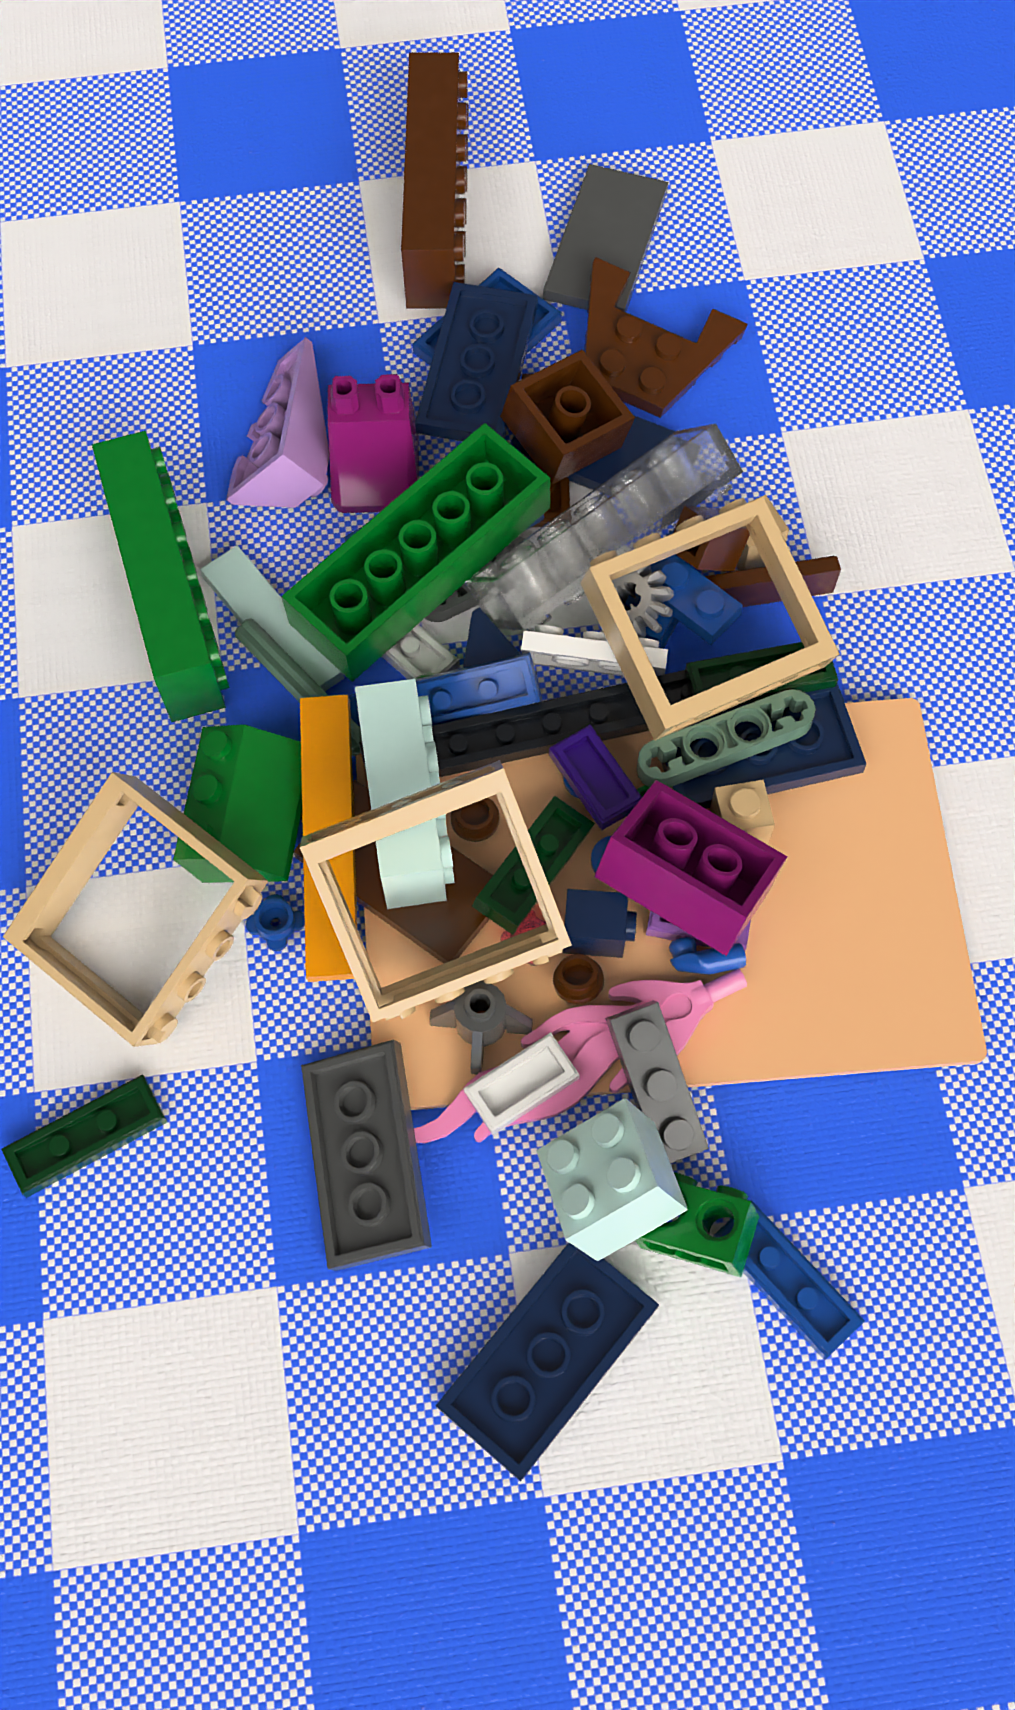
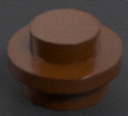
(476, 821)
(578, 979)

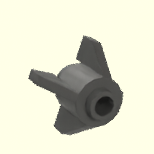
(480, 1028)

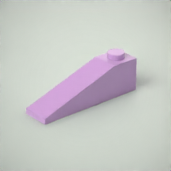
(288, 439)

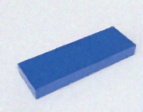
(797, 1288)

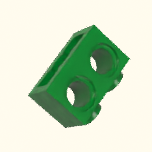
(690, 1237)

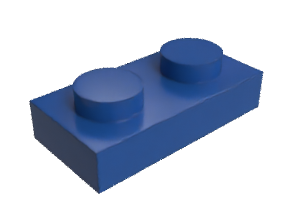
(697, 600)

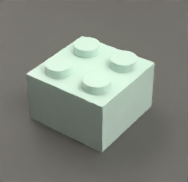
(611, 1180)

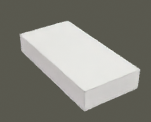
(521, 1083)

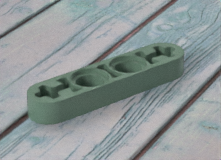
(729, 745)

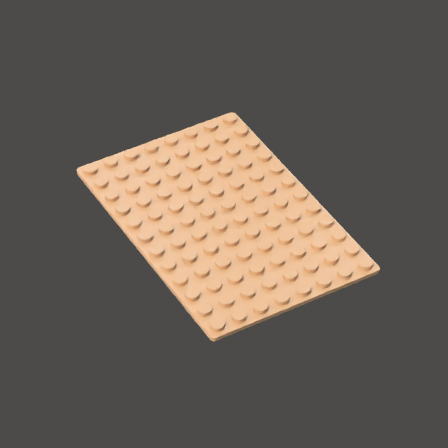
(846, 958)

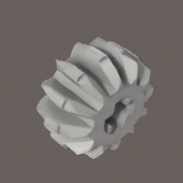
(652, 595)

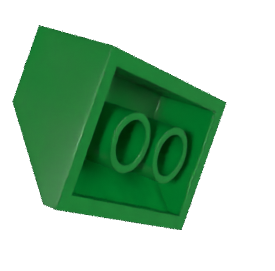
(246, 798)

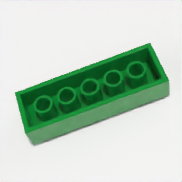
(417, 551)
(161, 576)

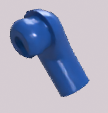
(707, 961)

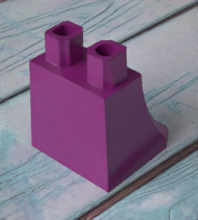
(371, 443)

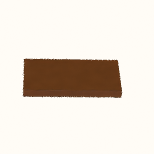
(437, 927)

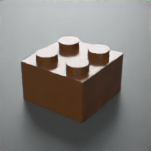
(566, 416)

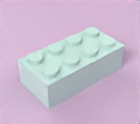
(399, 763)

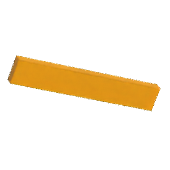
(325, 802)

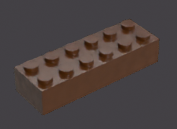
(434, 179)

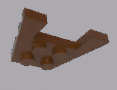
(640, 359)

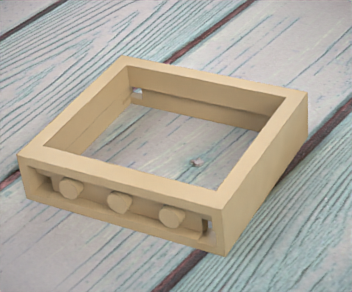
(658, 713)
(70, 873)
(450, 978)

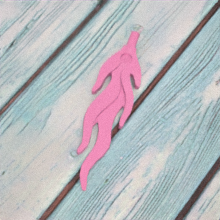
(592, 1046)

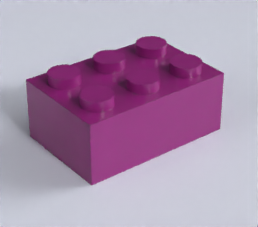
(690, 866)

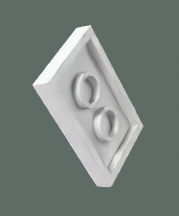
(586, 654)

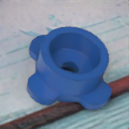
(275, 908)

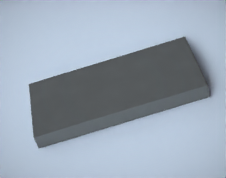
(610, 222)
(365, 1156)

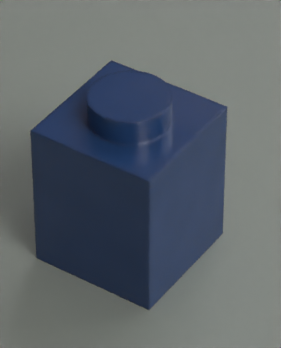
(598, 923)

